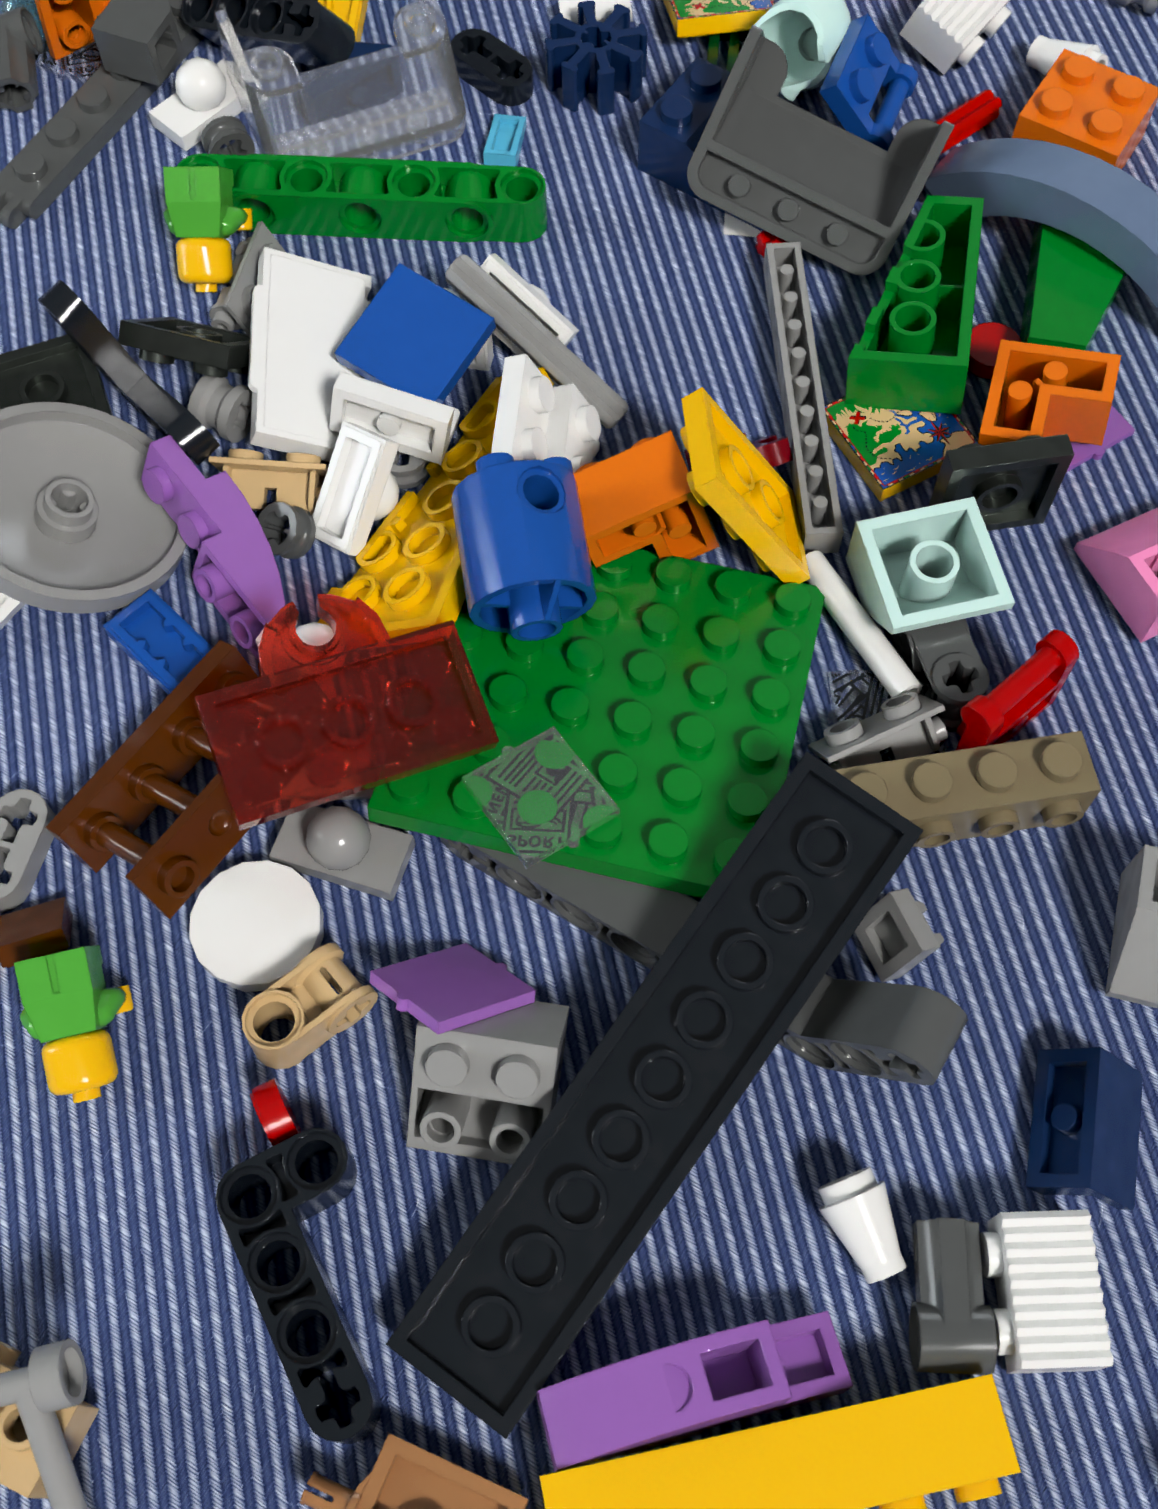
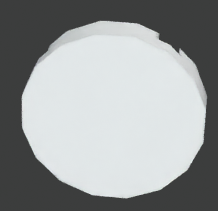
(255, 924)

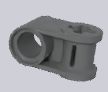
(949, 663)

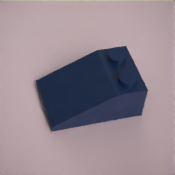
(676, 124)

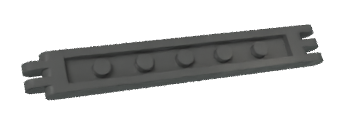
(76, 136)

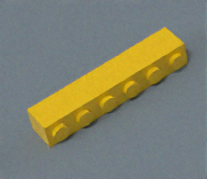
(834, 1459)

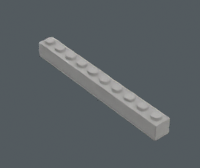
(802, 398)

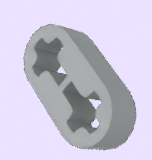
(24, 850)

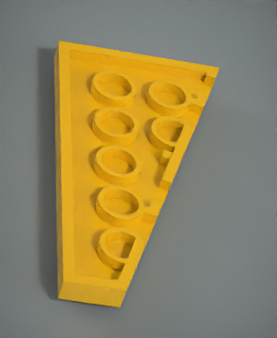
(413, 559)

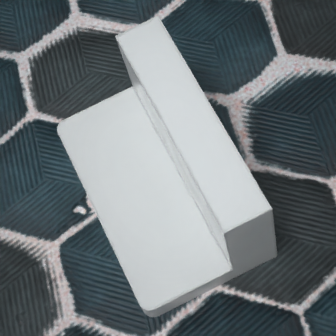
(412, 421)

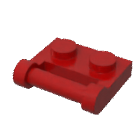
(1020, 696)

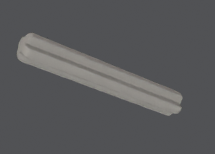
(534, 338)

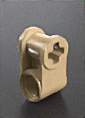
(311, 1004)

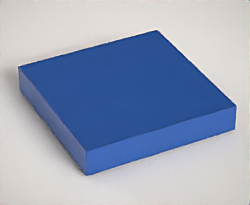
(415, 337)

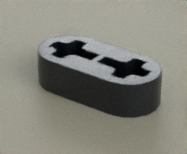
(485, 60)

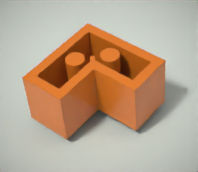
(1049, 393)
(642, 501)

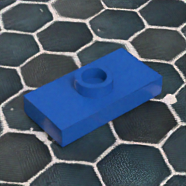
(157, 640)

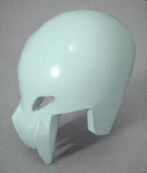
(809, 38)

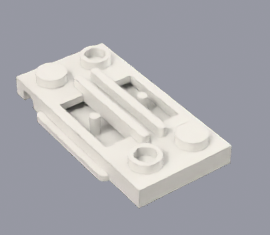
(296, 326)

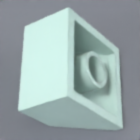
(927, 567)

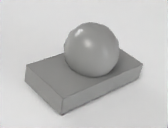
(344, 850)

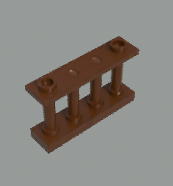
(146, 775)

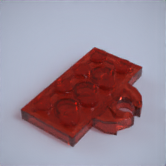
(341, 712)

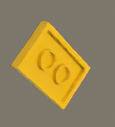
(742, 488)

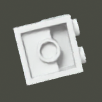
(542, 419)

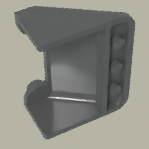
(805, 173)

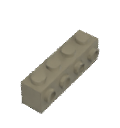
(986, 787)

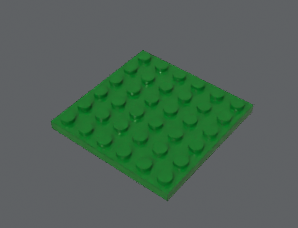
(669, 694)

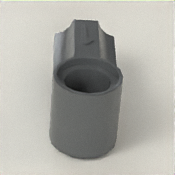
(18, 47)
(949, 1321)

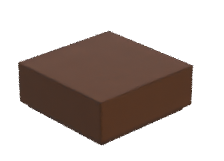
(35, 931)

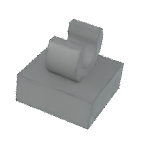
(897, 935)

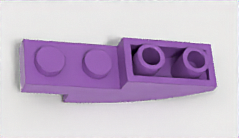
(234, 556)
(691, 1388)

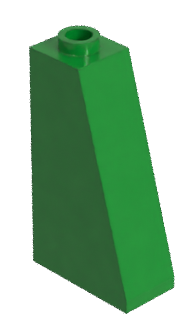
(1066, 290)

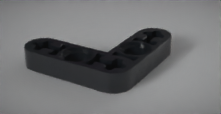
(126, 375)

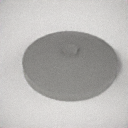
(76, 511)

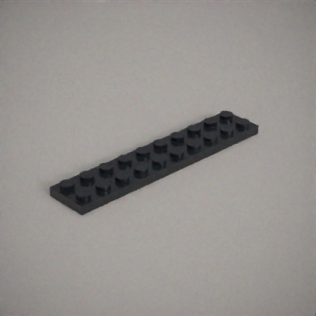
(652, 1095)

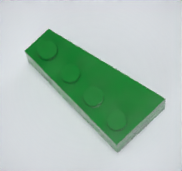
(922, 327)

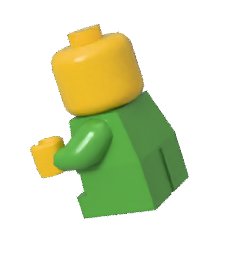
(203, 215)
(67, 1008)

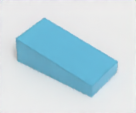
(504, 140)

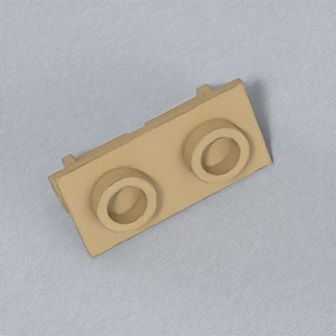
(295, 479)

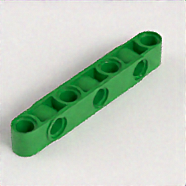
(386, 197)

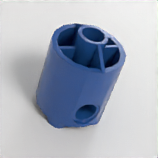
(523, 546)

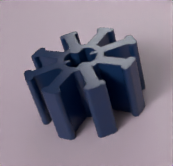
(596, 57)

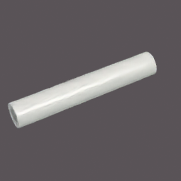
(860, 628)

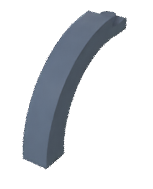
(1063, 191)

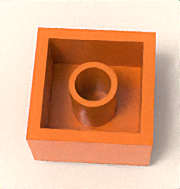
(1089, 109)

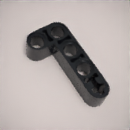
(299, 27)
(310, 1291)

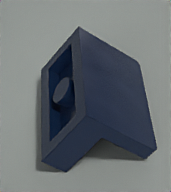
(1085, 1126)

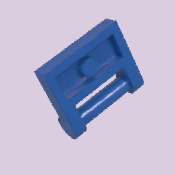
(856, 77)

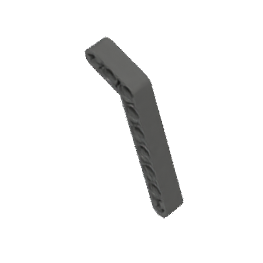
(842, 1027)

